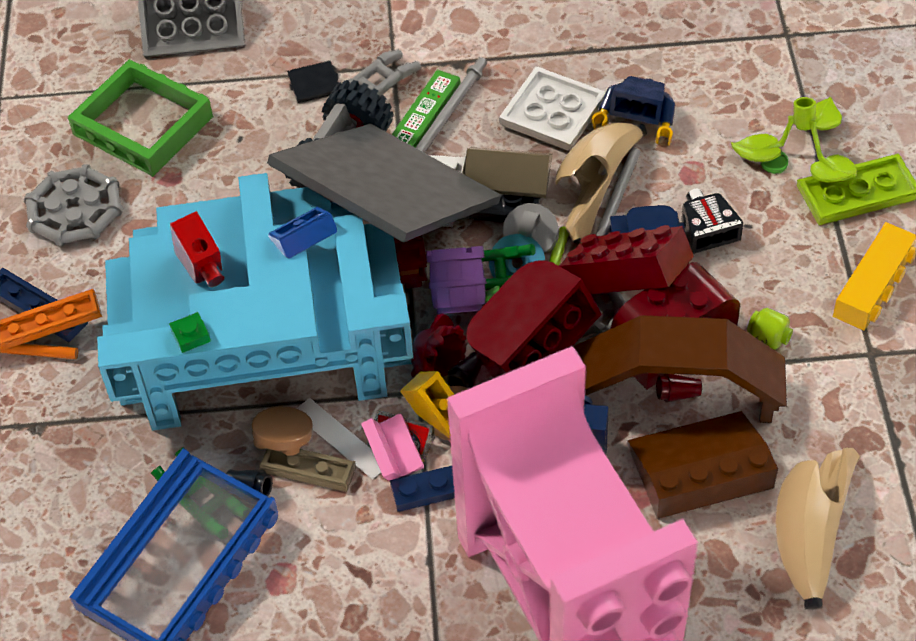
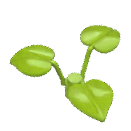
(806, 116)

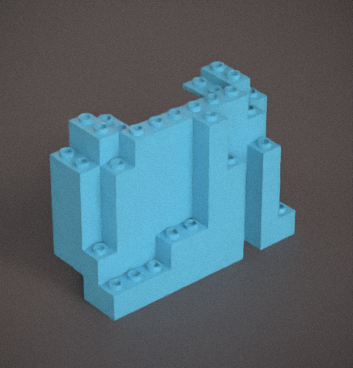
(270, 314)

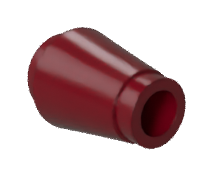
(677, 387)

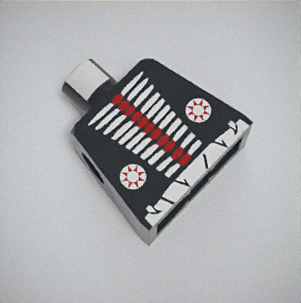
(709, 221)

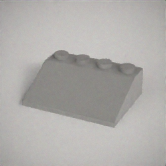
(190, 26)

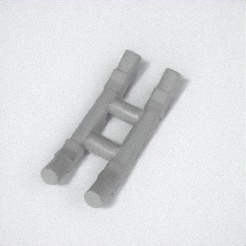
(380, 67)

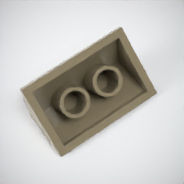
(510, 171)

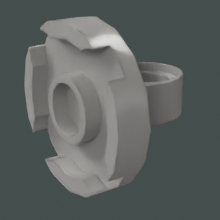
(533, 222)

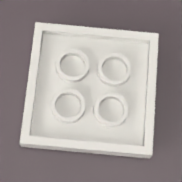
(552, 108)

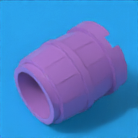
(457, 279)

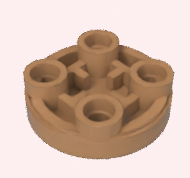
(281, 429)

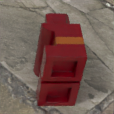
(411, 262)

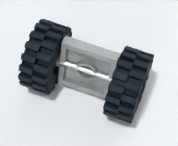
(350, 108)

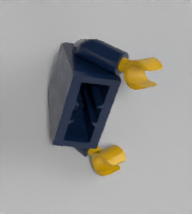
(639, 101)

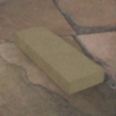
(310, 468)

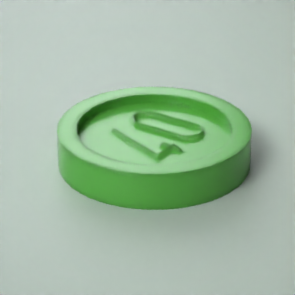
(777, 165)

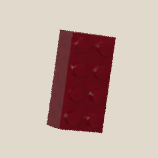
(630, 259)

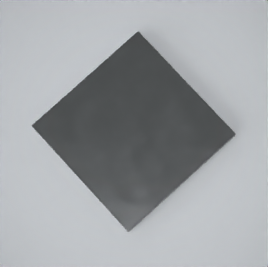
(384, 181)

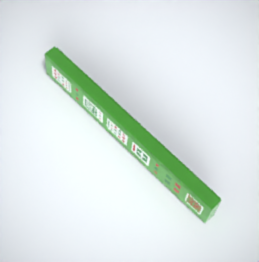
(426, 107)

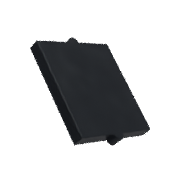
(313, 81)

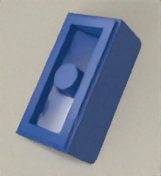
(303, 232)

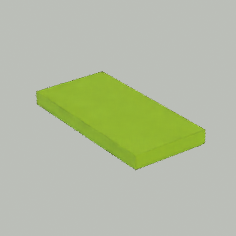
(875, 187)

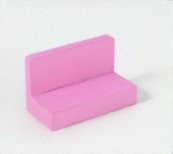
(393, 447)

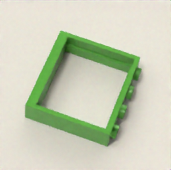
(125, 149)

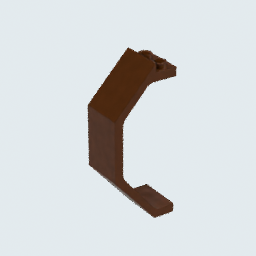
(686, 348)

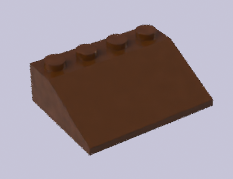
(703, 464)

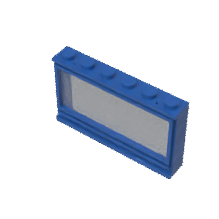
(175, 553)

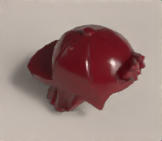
(438, 347)

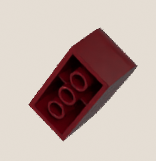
(691, 294)
(531, 318)

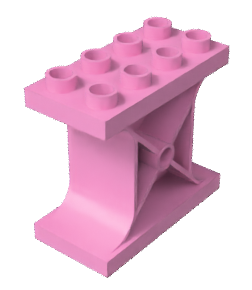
(559, 514)

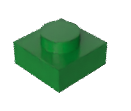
(190, 332)

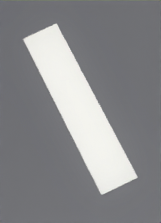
(341, 438)

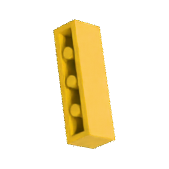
(875, 277)

